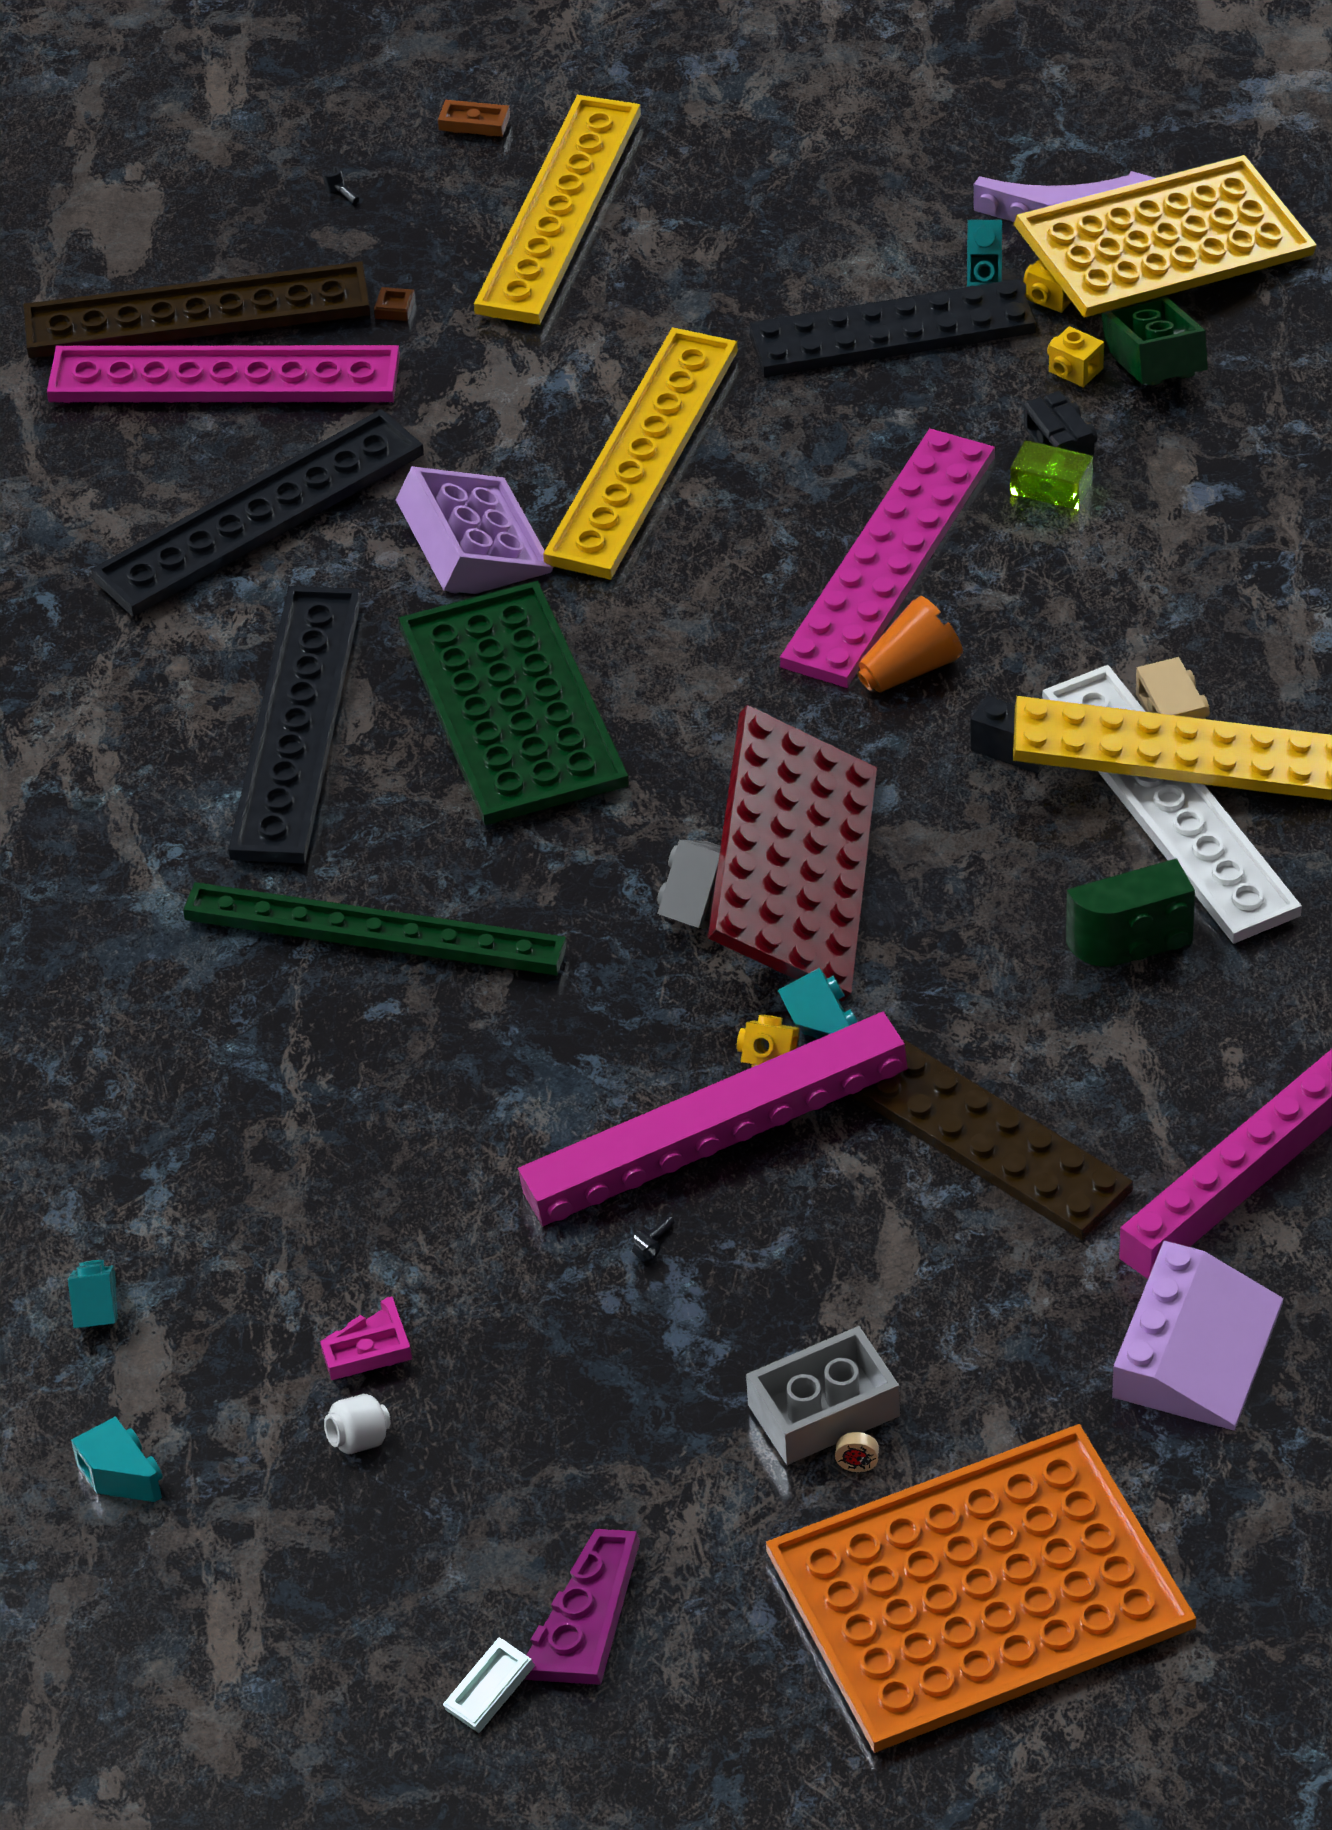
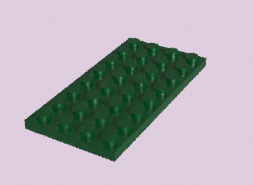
(512, 703)

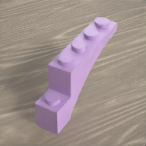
(1009, 199)

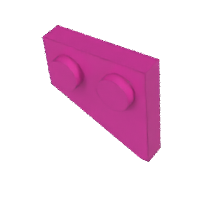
(367, 1343)

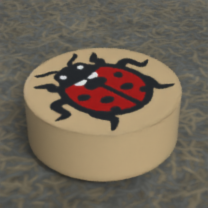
(857, 1452)

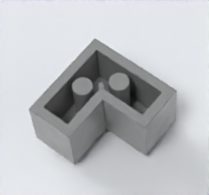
(690, 883)

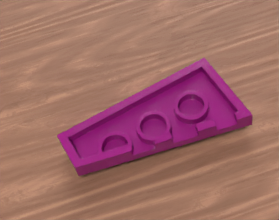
(585, 1615)

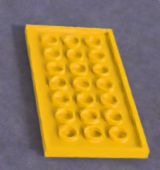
(1164, 235)

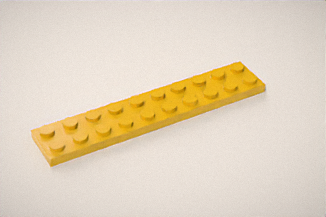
(557, 210)
(640, 453)
(1173, 747)

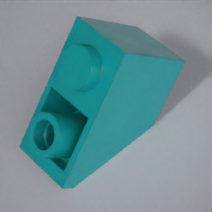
(984, 252)
(816, 1004)
(93, 1294)
(115, 1464)

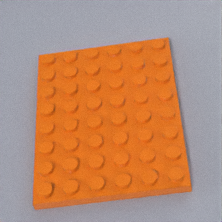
(979, 1587)

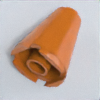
(910, 648)

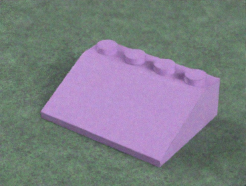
(470, 530)
(1195, 1338)

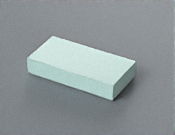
(488, 1685)

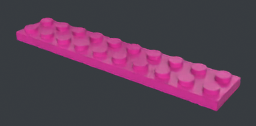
(224, 373)
(887, 558)

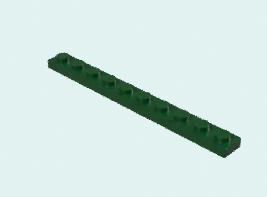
(375, 928)

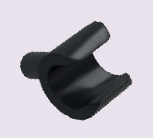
(336, 183)
(646, 1245)

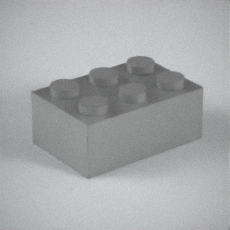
(823, 1394)

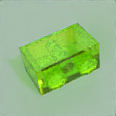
(1051, 475)

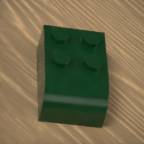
(1155, 341)
(1131, 915)

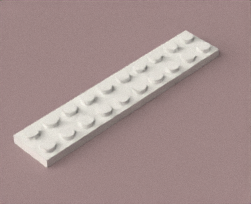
(1193, 827)

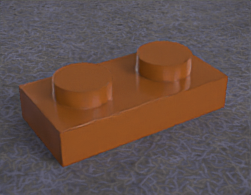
(473, 118)

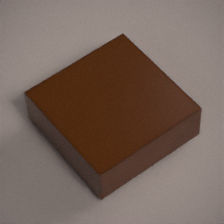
(394, 304)

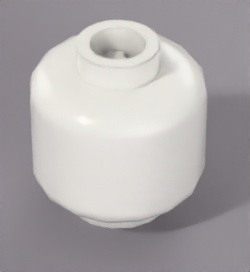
(356, 1424)

